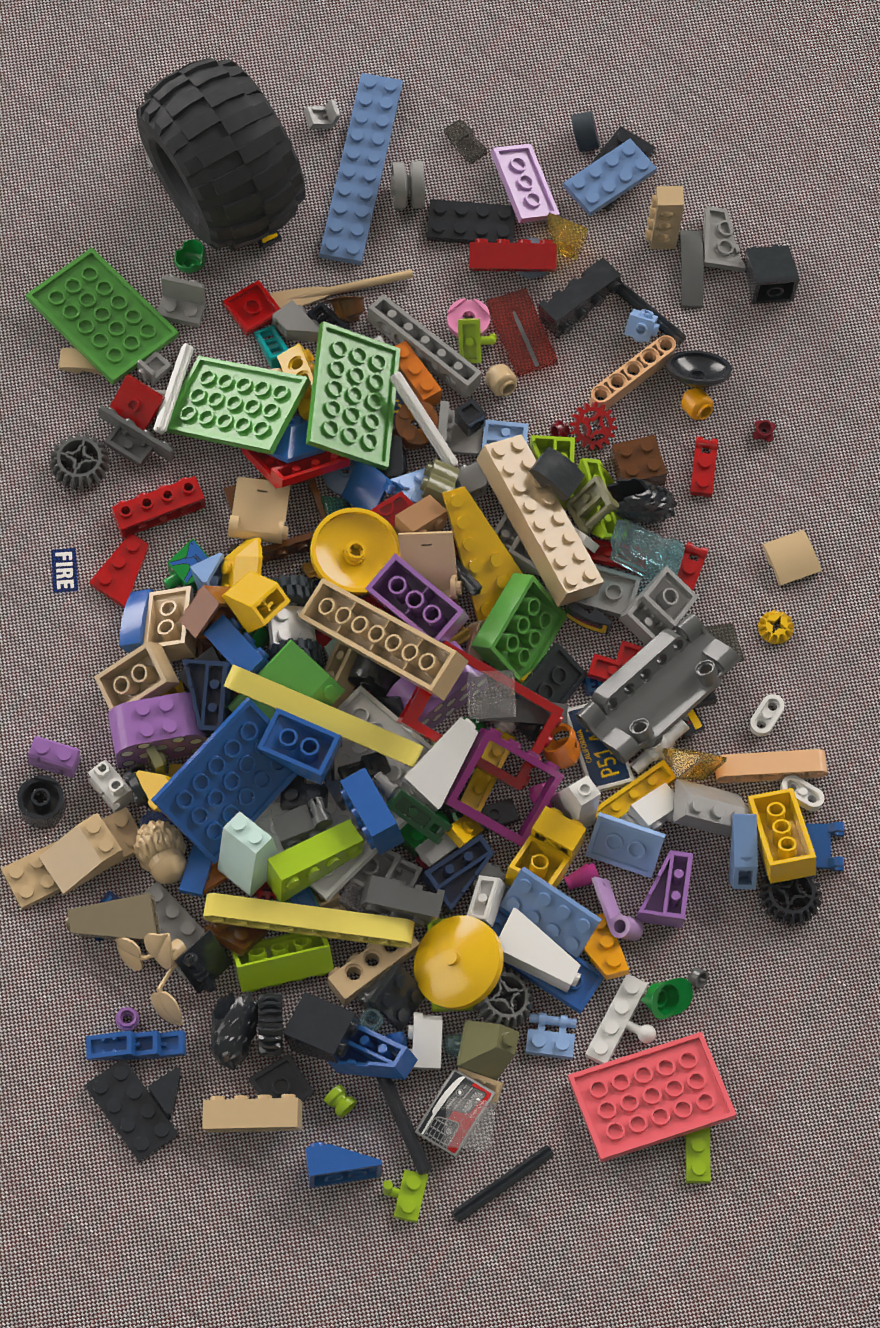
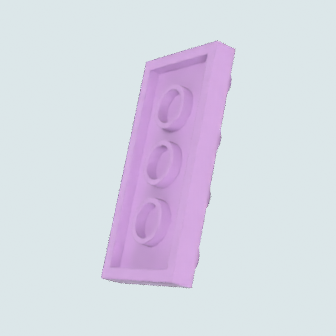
(524, 182)

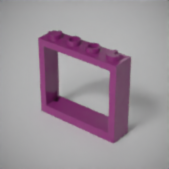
(473, 756)

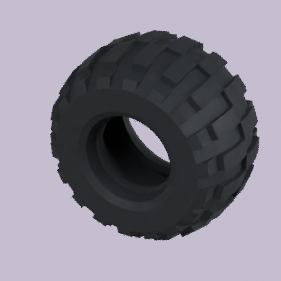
(221, 153)

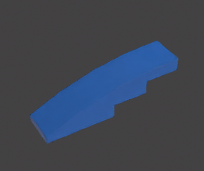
(196, 873)
(136, 1045)

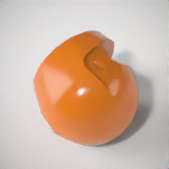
(563, 751)

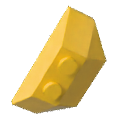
(240, 561)

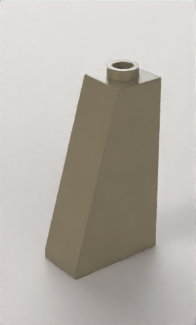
(114, 919)

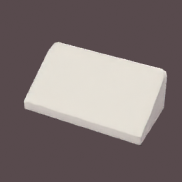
(486, 899)

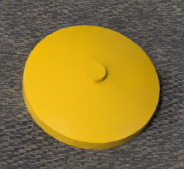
(352, 548)
(458, 962)

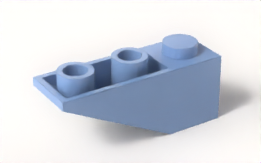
(743, 852)

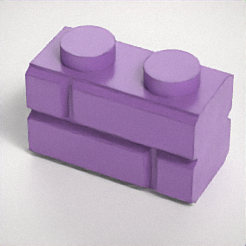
(54, 757)

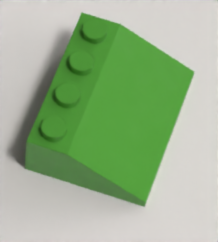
(519, 626)
(298, 672)

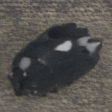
(642, 501)
(233, 1029)

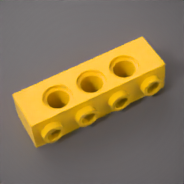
(299, 362)

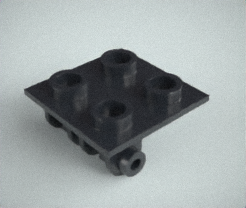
(204, 962)

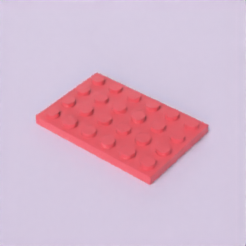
(651, 1096)

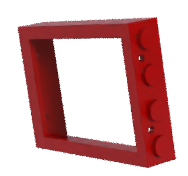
(420, 697)

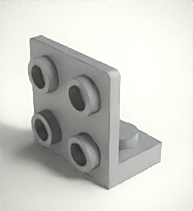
(182, 300)
(454, 436)

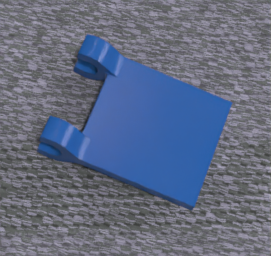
(368, 487)
(821, 841)

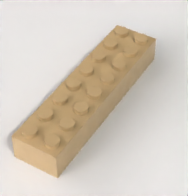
(540, 521)
(383, 639)

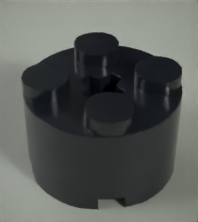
(371, 676)
(30, 797)

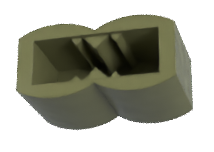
(439, 478)

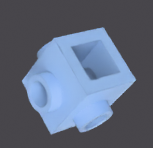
(642, 325)

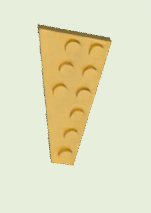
(479, 549)

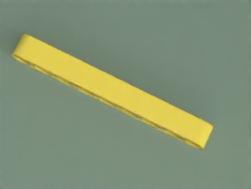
(323, 715)
(308, 920)

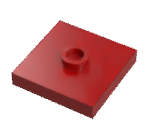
(251, 307)
(137, 402)

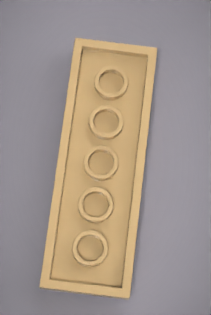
(33, 883)

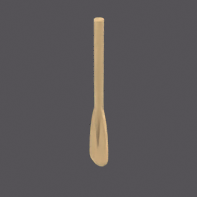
(310, 295)

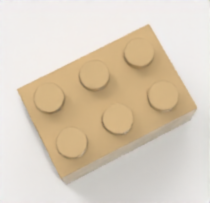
(137, 676)

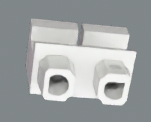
(110, 786)

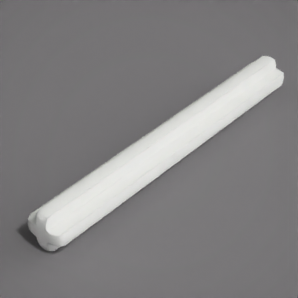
(173, 388)
(423, 419)

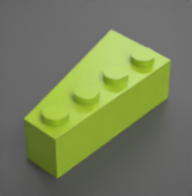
(312, 859)

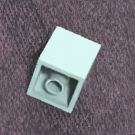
(245, 853)

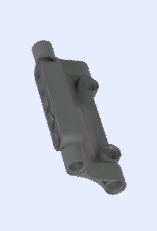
(657, 688)

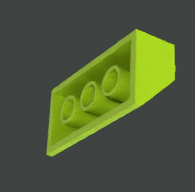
(283, 960)

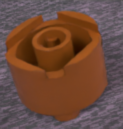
(412, 437)

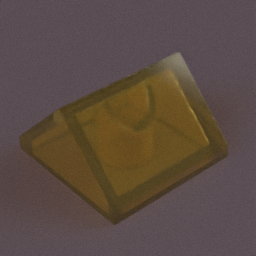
(691, 763)

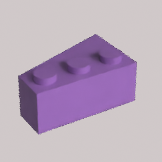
(669, 893)

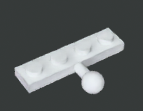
(618, 1020)

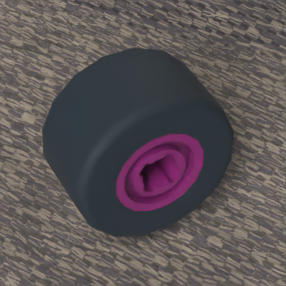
(585, 131)

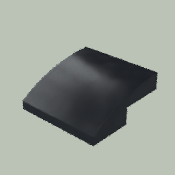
(557, 472)

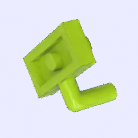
(471, 339)
(409, 1195)

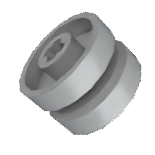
(405, 185)

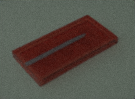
(521, 332)

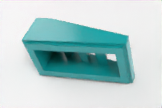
(268, 350)

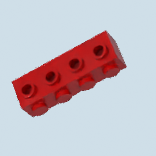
(513, 256)
(158, 506)

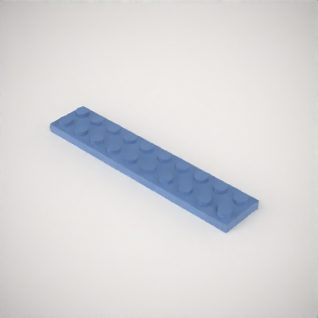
(361, 169)

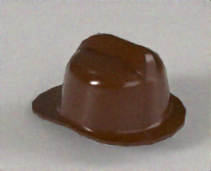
(347, 307)

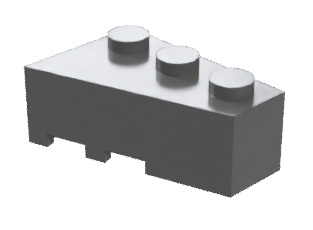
(401, 901)

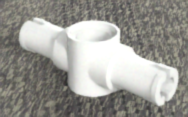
(655, 753)

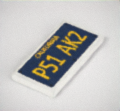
(597, 759)

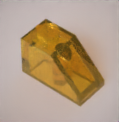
(567, 235)

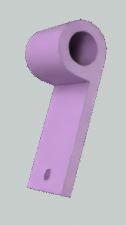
(619, 925)

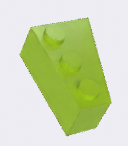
(564, 445)

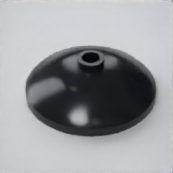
(698, 368)

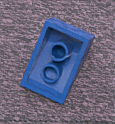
(300, 745)
(337, 1165)

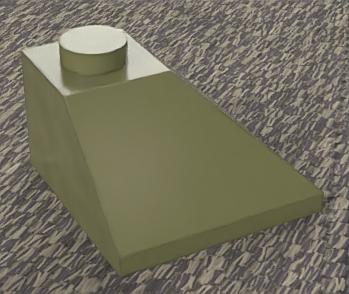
(486, 1048)

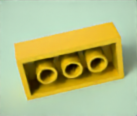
(782, 836)

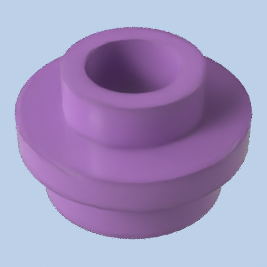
(127, 1012)

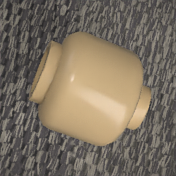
(501, 380)

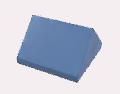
(208, 571)

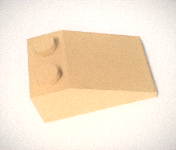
(163, 622)
(81, 854)

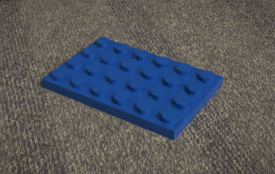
(224, 779)

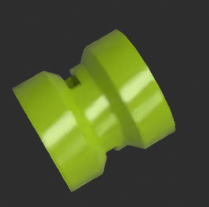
(338, 1098)

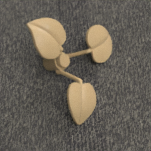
(165, 953)

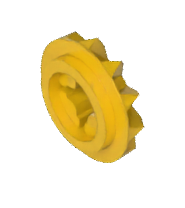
(781, 635)

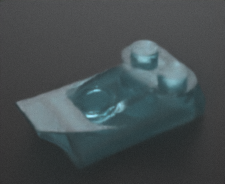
(644, 550)

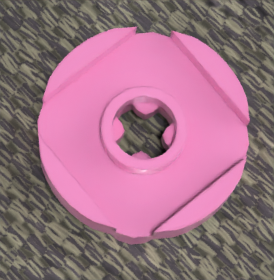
(467, 308)

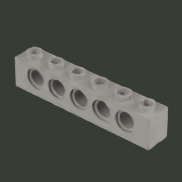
(430, 349)

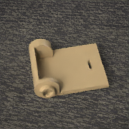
(259, 511)
(433, 561)

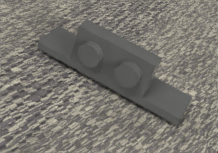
(132, 441)

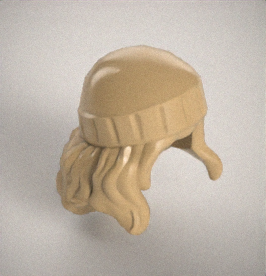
(161, 851)

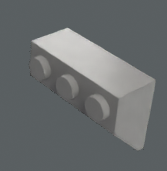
(706, 807)

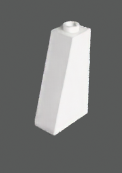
(440, 765)
(579, 801)
(536, 953)

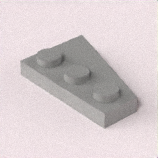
(719, 242)

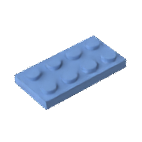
(610, 177)
(551, 911)

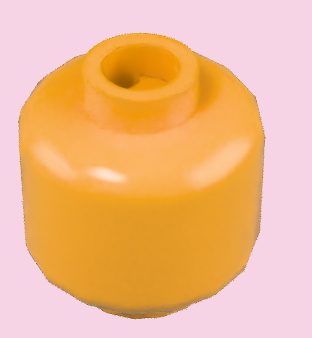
(697, 404)

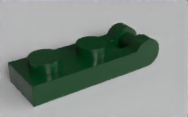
(419, 815)

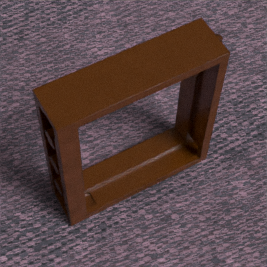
(296, 544)

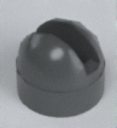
(698, 977)

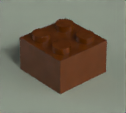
(639, 460)

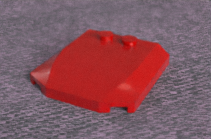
(284, 474)

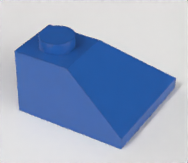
(293, 442)

